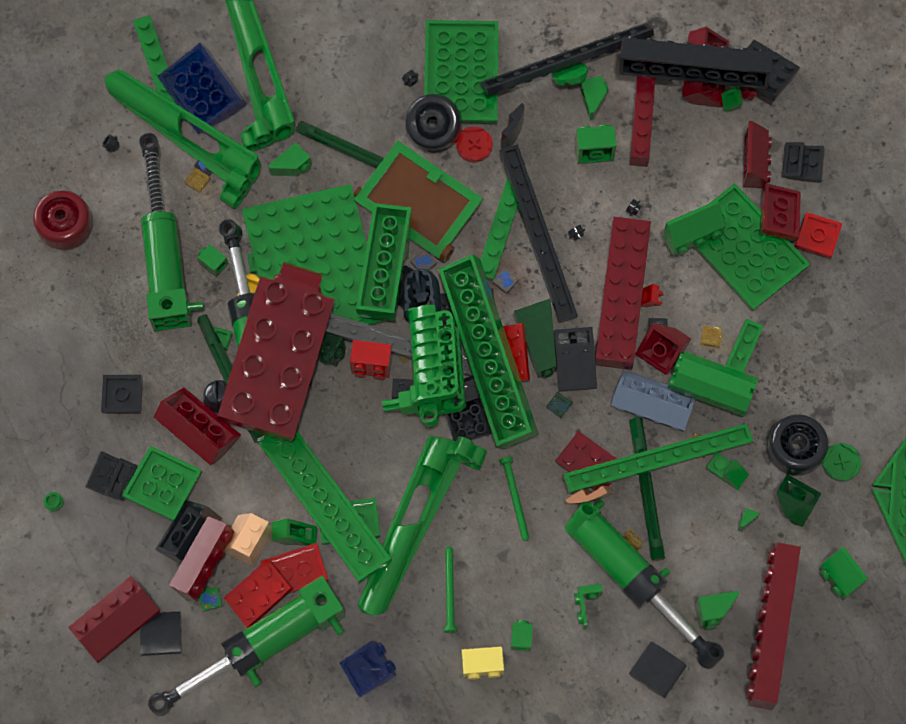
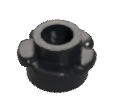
(410, 78)
(110, 143)
(633, 207)
(576, 232)

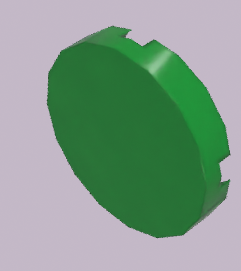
(573, 75)
(842, 462)

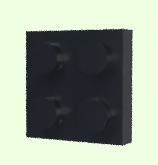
(121, 394)

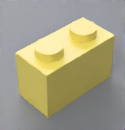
(482, 662)

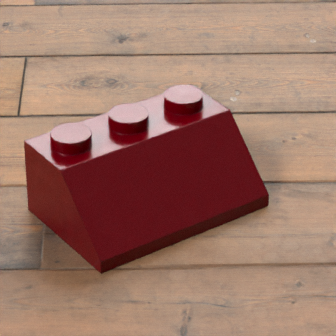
(756, 156)

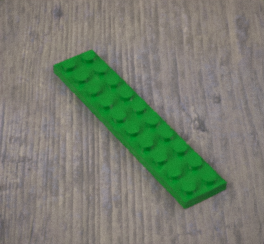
(326, 505)

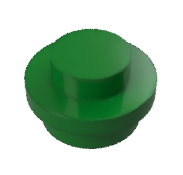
(53, 501)

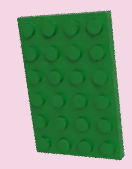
(457, 61)
(747, 259)

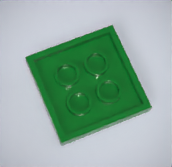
(162, 484)

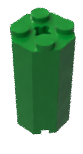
(713, 383)

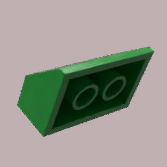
(694, 228)

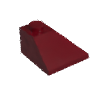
(662, 347)

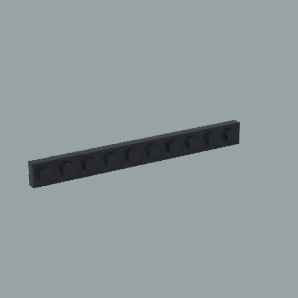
(561, 61)
(538, 233)

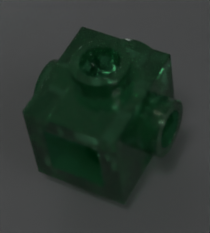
(331, 349)

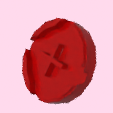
(474, 144)

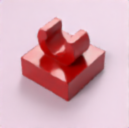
(650, 296)

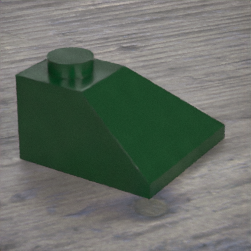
(797, 500)

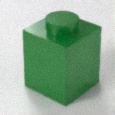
(212, 260)
(521, 636)

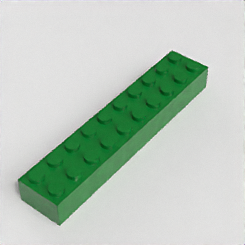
(488, 352)

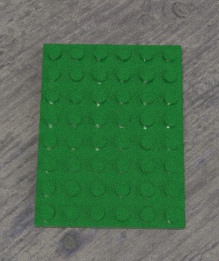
(317, 234)

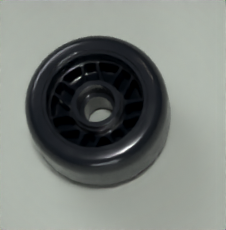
(448, 125)
(802, 431)

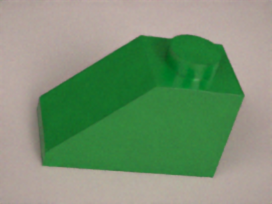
(593, 94)
(291, 162)
(293, 532)

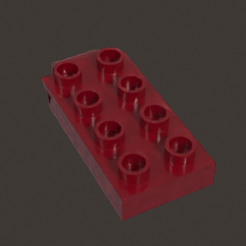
(277, 353)

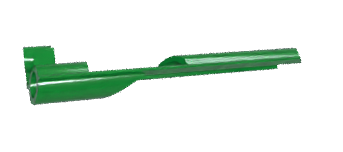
(273, 113)
(232, 163)
(435, 469)

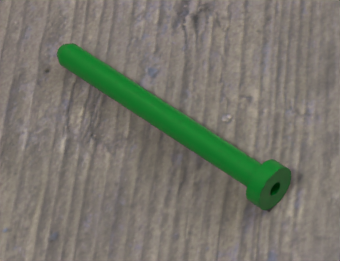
(506, 462)
(450, 628)

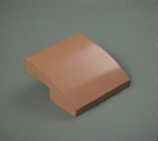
(586, 495)

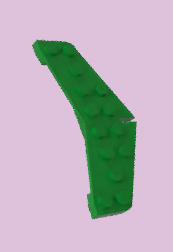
(893, 502)

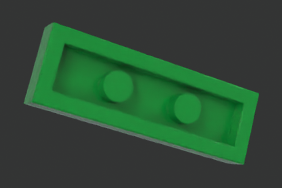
(744, 345)

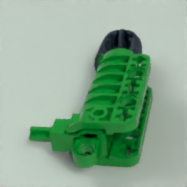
(430, 356)

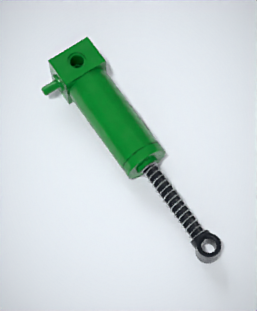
(167, 296)

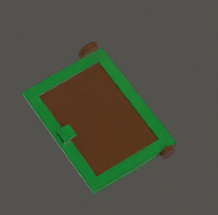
(437, 200)

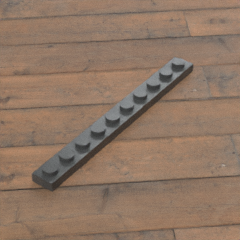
(356, 330)

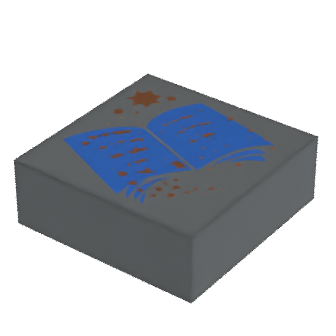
(423, 261)
(505, 280)

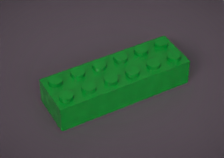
(384, 262)

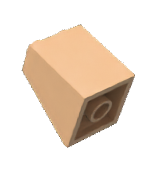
(249, 538)

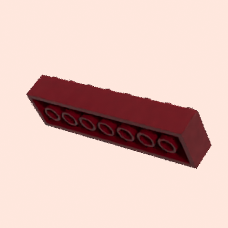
(622, 293)
(774, 626)

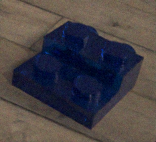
(368, 668)

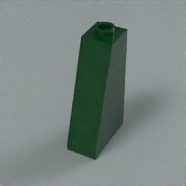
(539, 336)

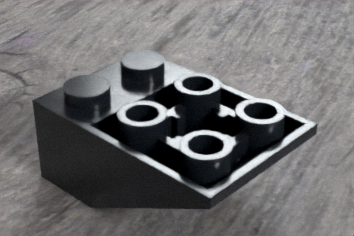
(575, 359)
(472, 420)

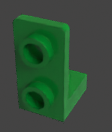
(590, 592)

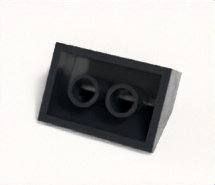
(183, 532)

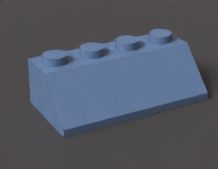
(652, 400)

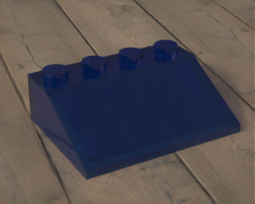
(202, 87)

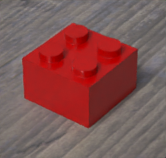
(371, 359)

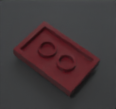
(781, 212)
(583, 453)

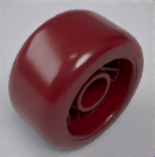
(67, 232)

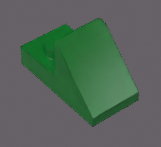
(728, 471)

